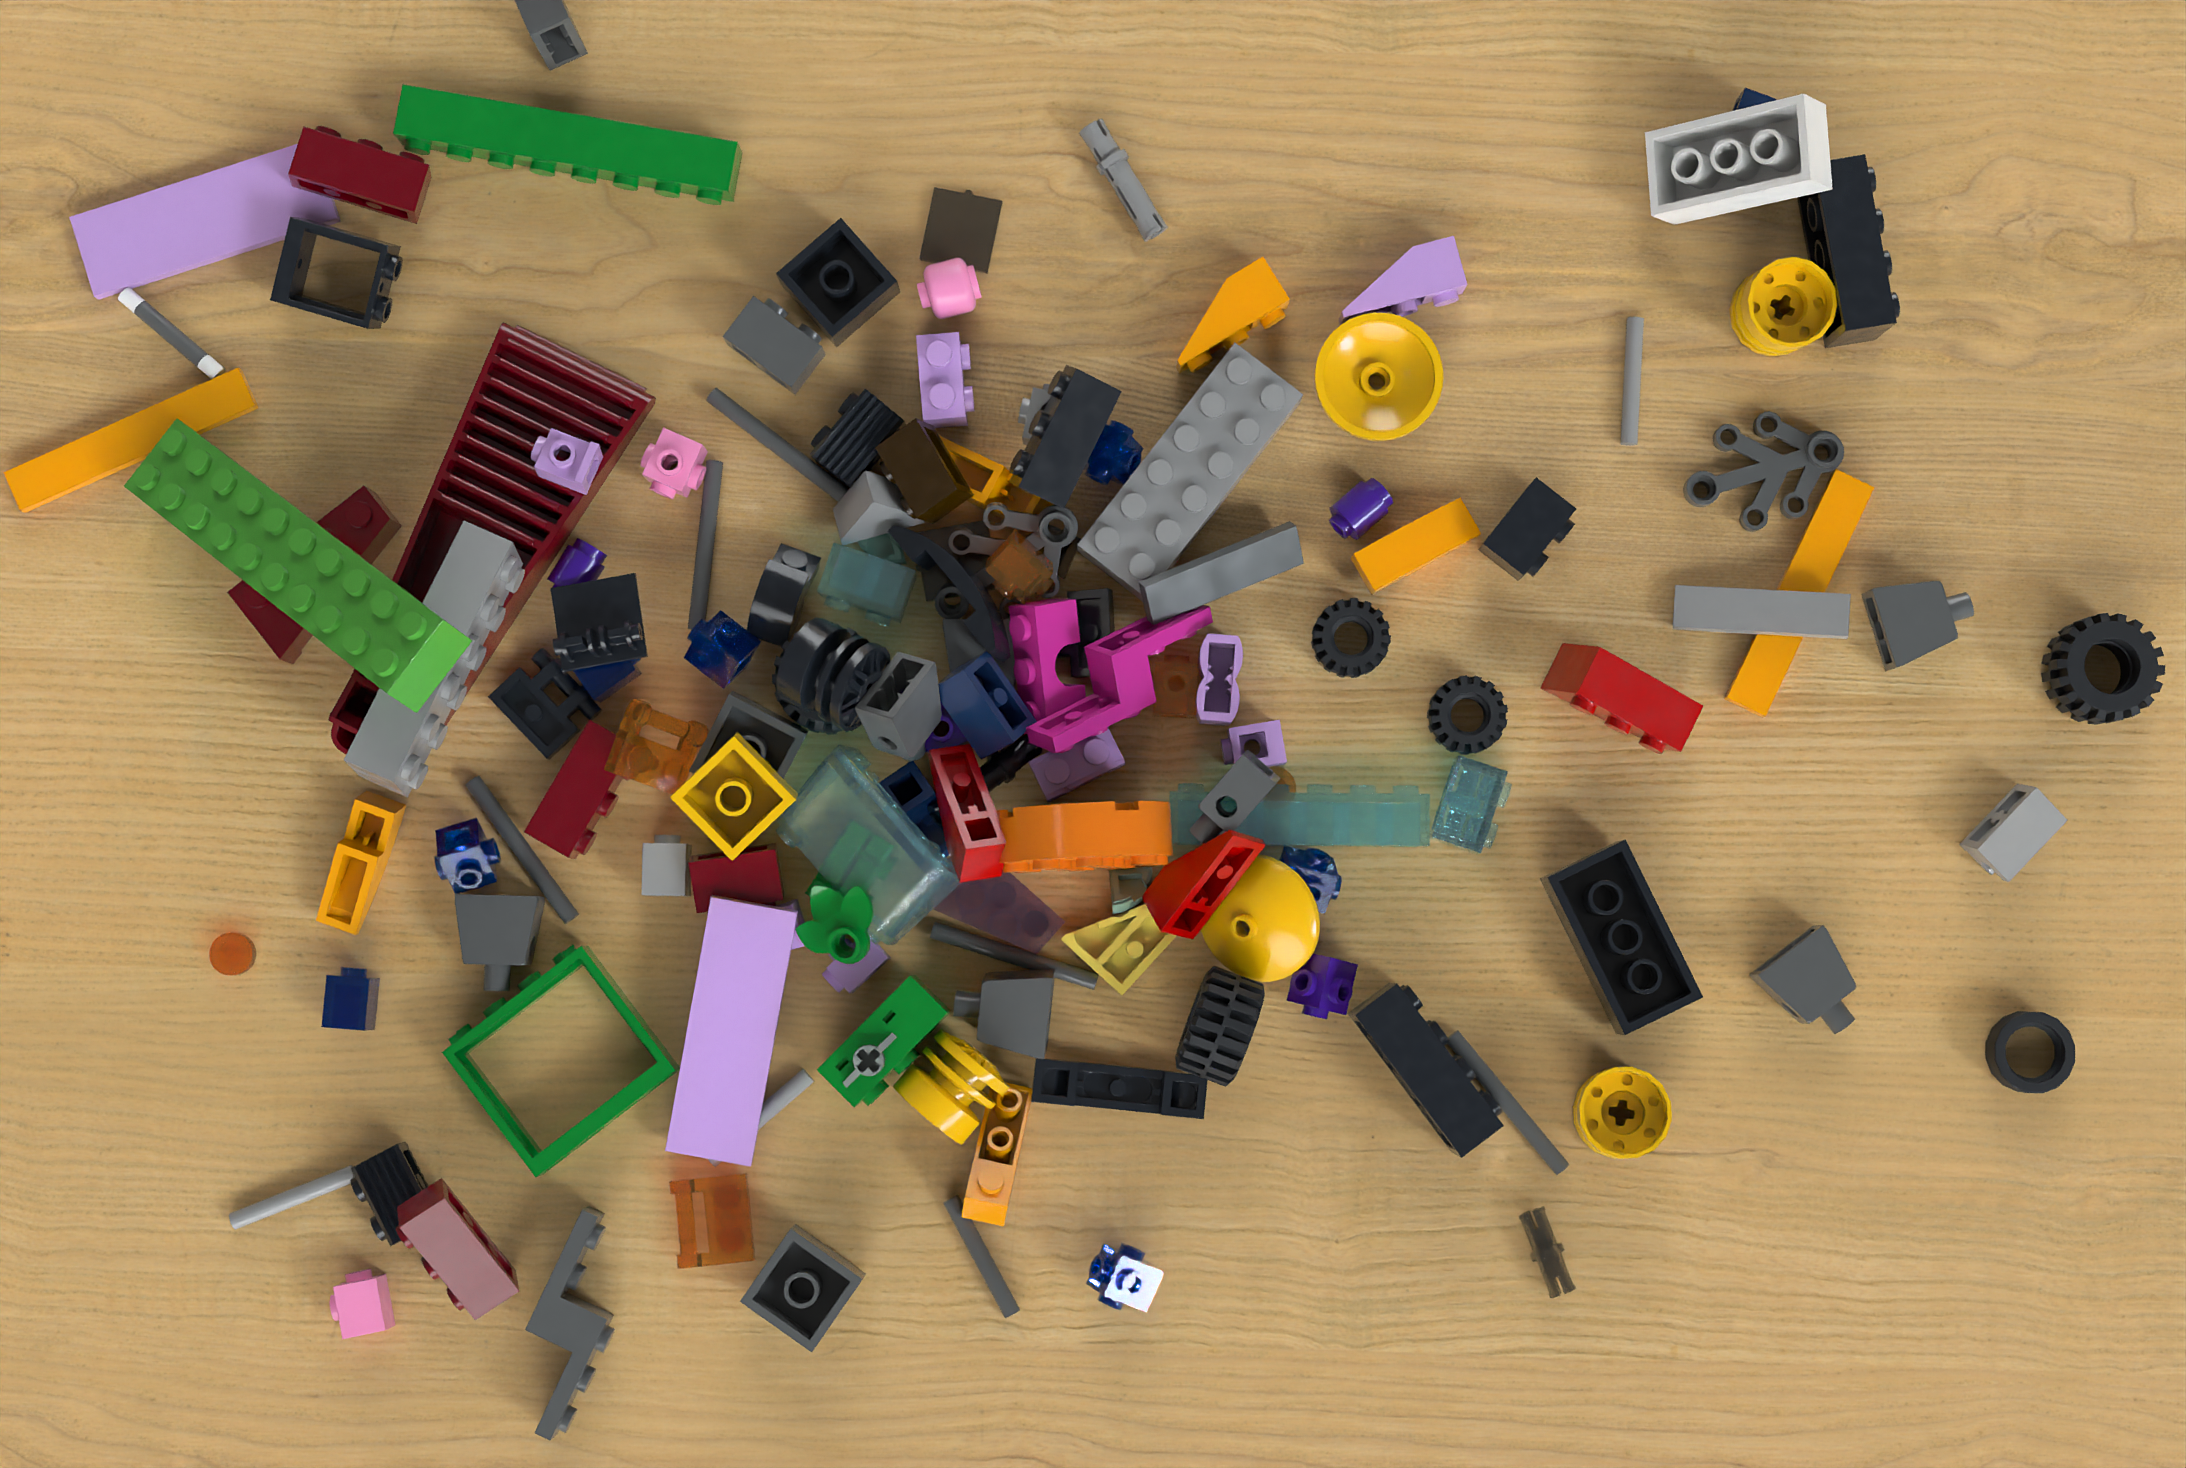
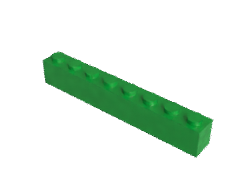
(567, 144)

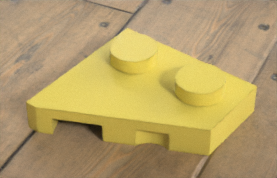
(1120, 946)

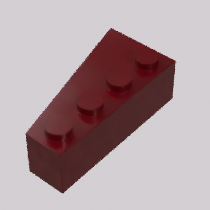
(359, 523)

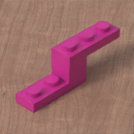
(1118, 679)

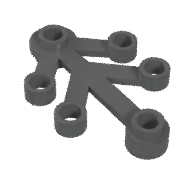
(1770, 467)
(1040, 537)

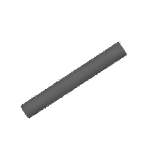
(982, 1257)

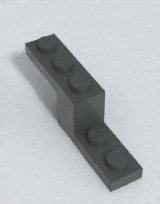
(571, 1323)

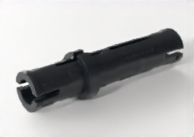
(1000, 767)

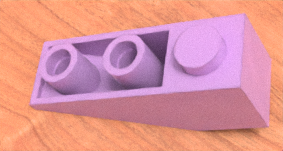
(1420, 276)

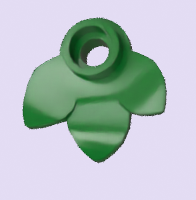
(834, 918)

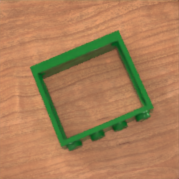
(503, 1012)

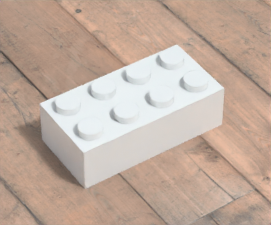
(1739, 159)

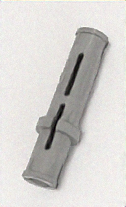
(1122, 178)

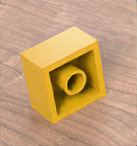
(734, 796)

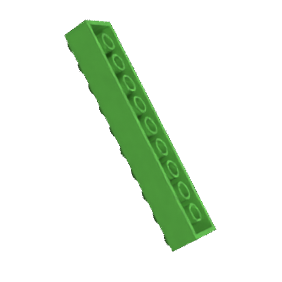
(298, 566)

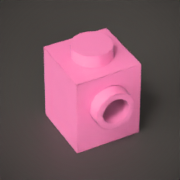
(362, 1304)

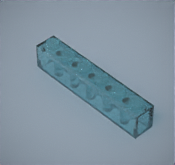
(1318, 816)

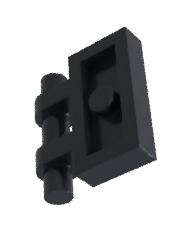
(535, 712)

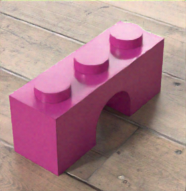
(1038, 634)

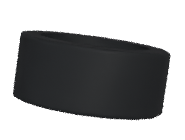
(2063, 1052)

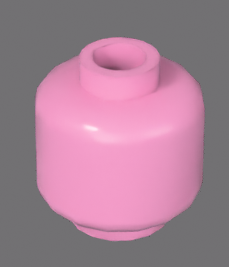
(949, 288)

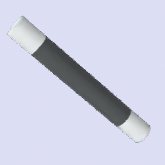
(171, 333)

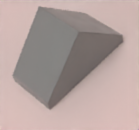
(870, 509)

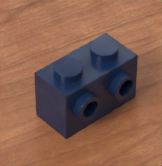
(984, 705)

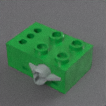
(884, 1042)

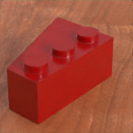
(1622, 696)

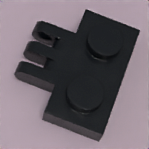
(1095, 621)

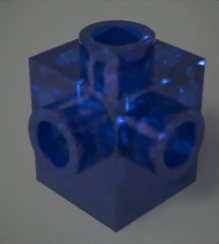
(1114, 455)
(721, 648)
(466, 856)
(1317, 871)
(1124, 1277)

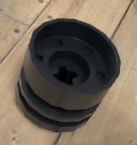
(829, 672)

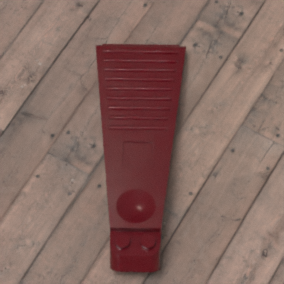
(493, 481)

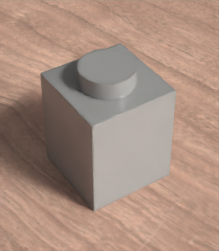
(666, 867)

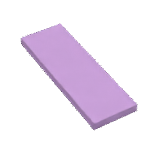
(194, 223)
(731, 1030)

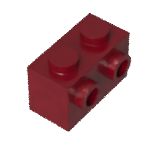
(749, 877)

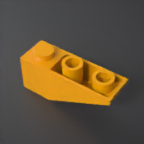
(1243, 303)
(997, 1156)

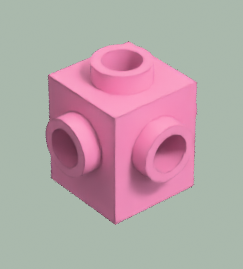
(673, 449)

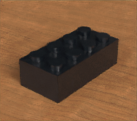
(1846, 242)
(1621, 938)
(1426, 1069)

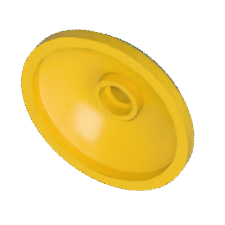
(1384, 348)
(1280, 920)

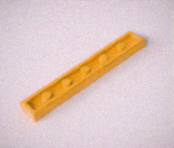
(128, 440)
(1807, 571)

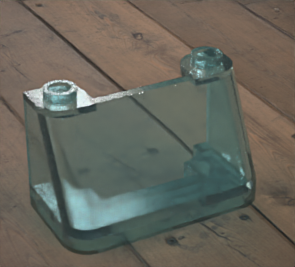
(866, 840)

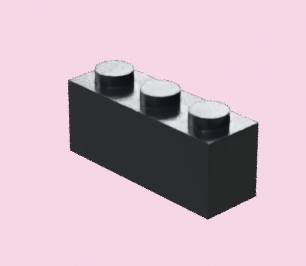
(1063, 435)

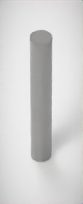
(1632, 381)
(781, 1099)
(291, 1198)

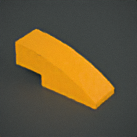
(991, 482)
(1415, 545)
(360, 861)

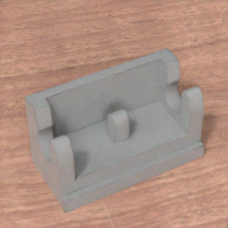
(2013, 831)

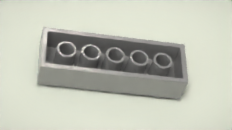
(1190, 470)
(470, 597)

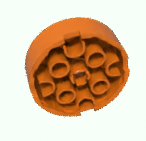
(1086, 836)

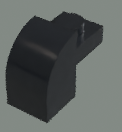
(782, 594)

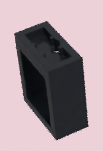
(295, 264)

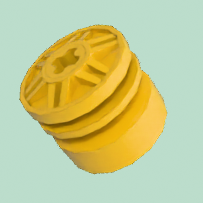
(1804, 298)
(951, 1086)
(1640, 1095)

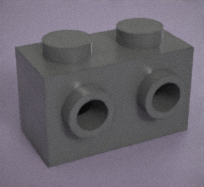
(775, 344)

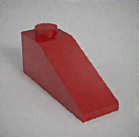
(967, 814)
(1198, 882)

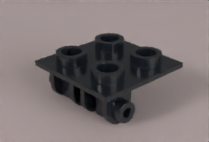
(598, 622)

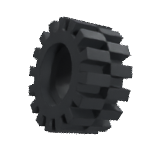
(1362, 614)
(1493, 711)

